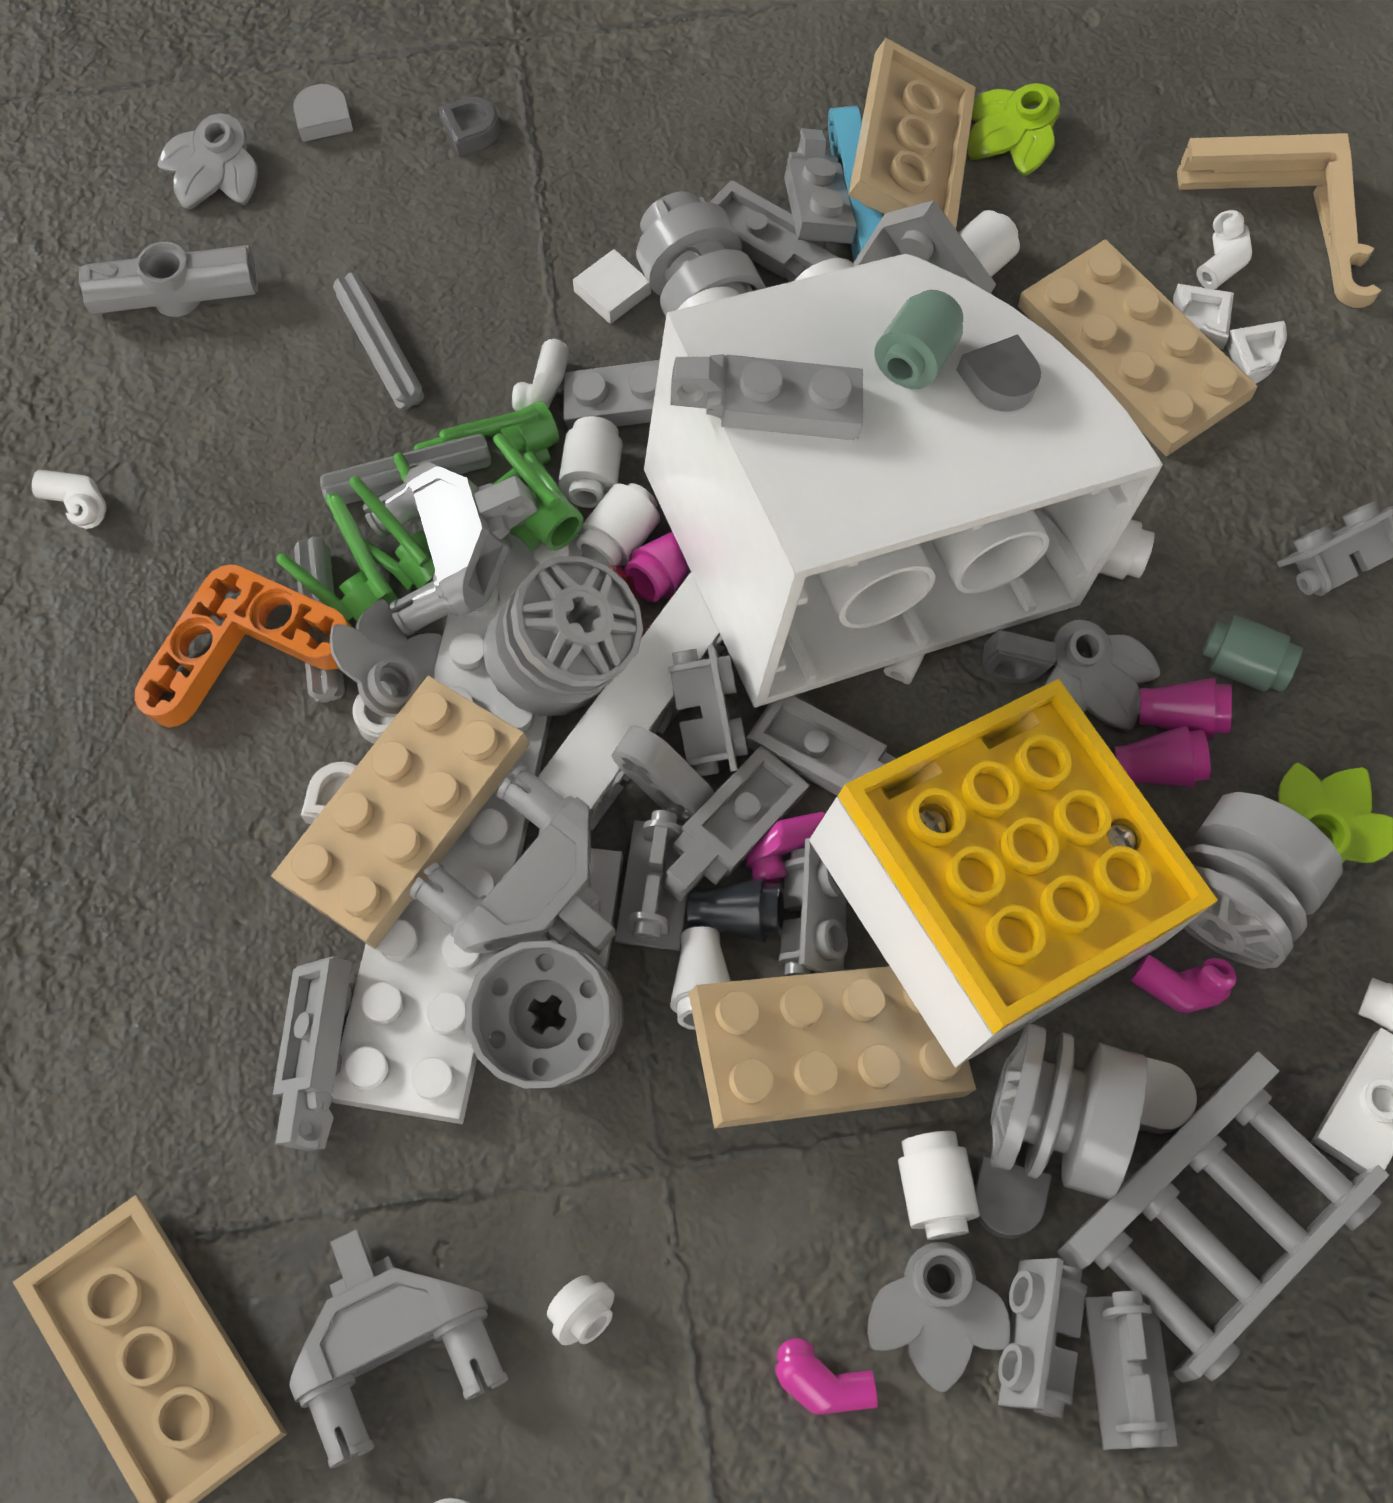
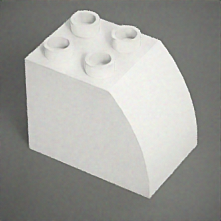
(921, 528)

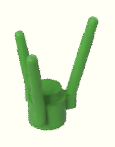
(525, 429)
(557, 519)
(416, 562)
(359, 590)

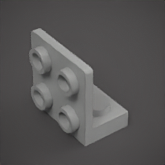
(929, 235)

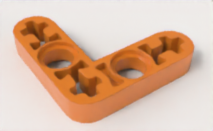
(240, 617)

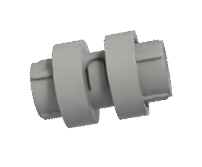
(690, 249)

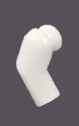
(1231, 250)

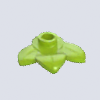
(1008, 126)
(1341, 810)

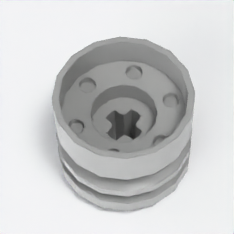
(562, 636)
(1267, 876)
(508, 1027)
(1078, 1112)

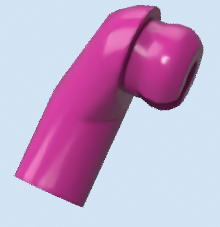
(778, 841)
(1189, 989)
(817, 1386)

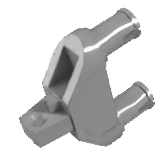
(464, 534)
(541, 894)
(373, 1319)

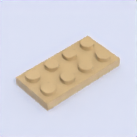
(912, 134)
(1138, 346)
(401, 810)
(817, 1047)
(149, 1358)

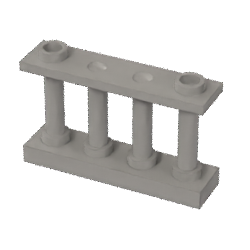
(1154, 1195)

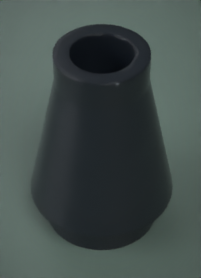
(739, 909)

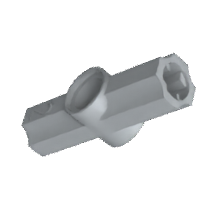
(168, 279)

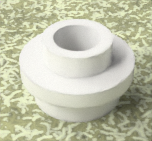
(581, 1311)

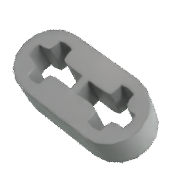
(661, 773)

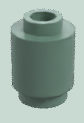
(920, 339)
(1252, 654)

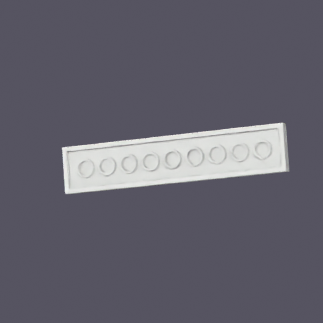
(407, 1013)

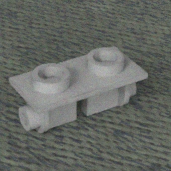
(1325, 555)
(705, 685)
(647, 910)
(819, 936)
(1044, 1303)
(1129, 1372)

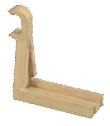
(1288, 162)

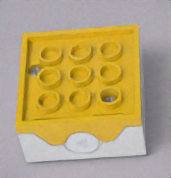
(1007, 868)

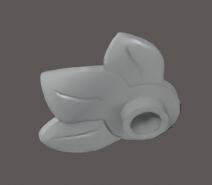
(207, 166)
(382, 652)
(1109, 678)
(934, 1324)

